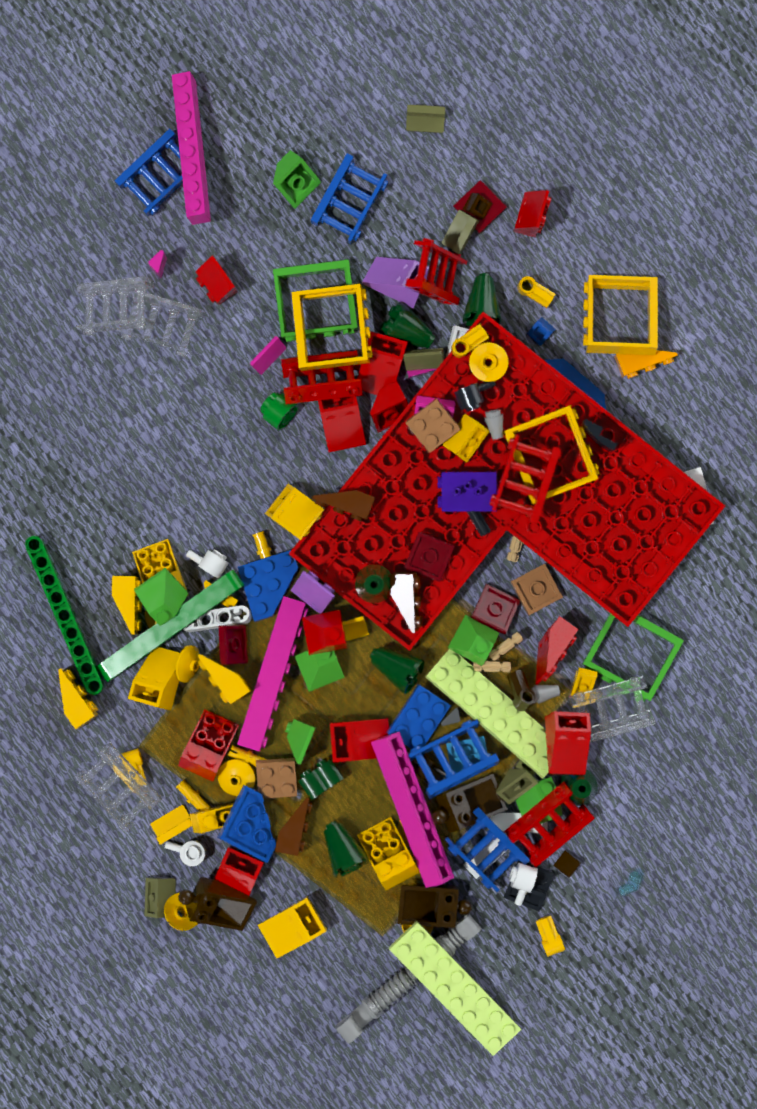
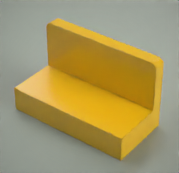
(467, 439)
(355, 628)
(171, 824)

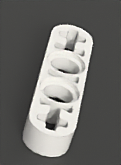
(215, 618)

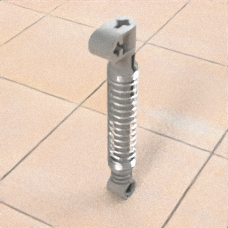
(373, 1005)

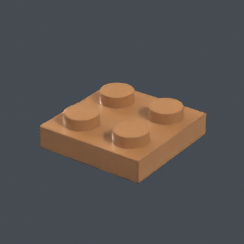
(433, 425)
(536, 589)
(276, 777)

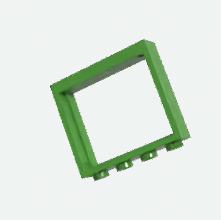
(312, 269)
(609, 677)

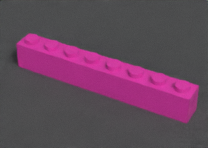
(191, 148)
(270, 678)
(412, 809)

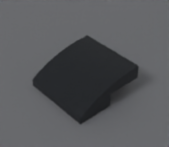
(594, 433)
(538, 894)

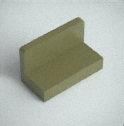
(425, 118)
(460, 231)
(423, 359)
(156, 895)

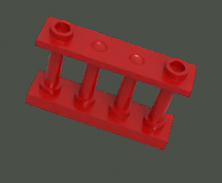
(427, 286)
(320, 391)
(545, 475)
(559, 835)

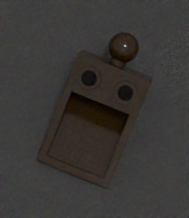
(460, 803)
(217, 904)
(429, 905)

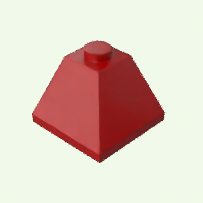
(388, 406)
(324, 632)

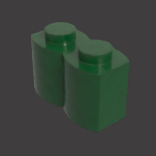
(321, 778)

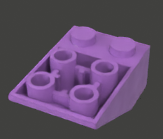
(390, 278)
(312, 592)

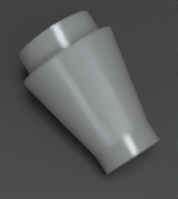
(494, 421)
(545, 692)

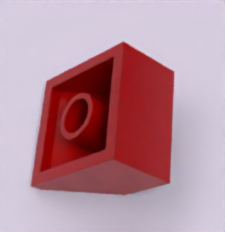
(215, 280)

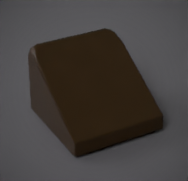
(477, 205)
(567, 864)

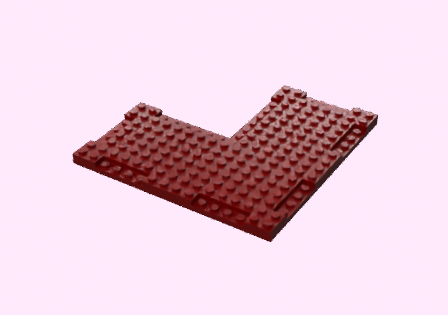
(606, 536)

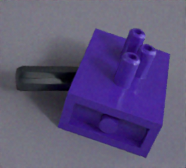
(468, 493)

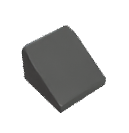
(451, 718)

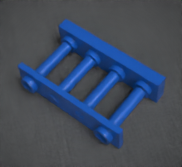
(140, 167)
(330, 199)
(469, 769)
(493, 833)

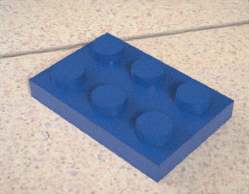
(419, 717)

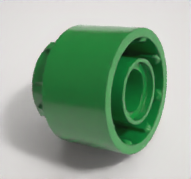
(277, 412)

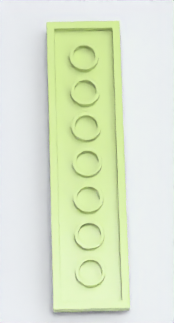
(492, 710)
(454, 988)

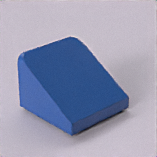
(541, 331)

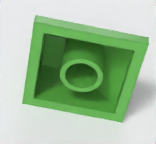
(294, 178)
(161, 596)
(473, 640)
(319, 669)
(299, 738)
(535, 795)

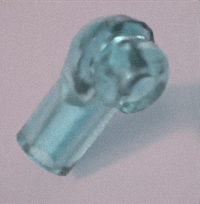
(632, 884)

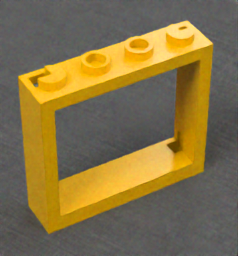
(625, 283)
(297, 298)
(579, 434)

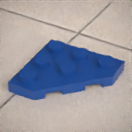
(578, 379)
(267, 583)
(249, 825)

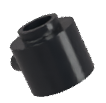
(471, 397)

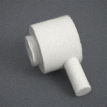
(212, 562)
(191, 853)
(522, 878)

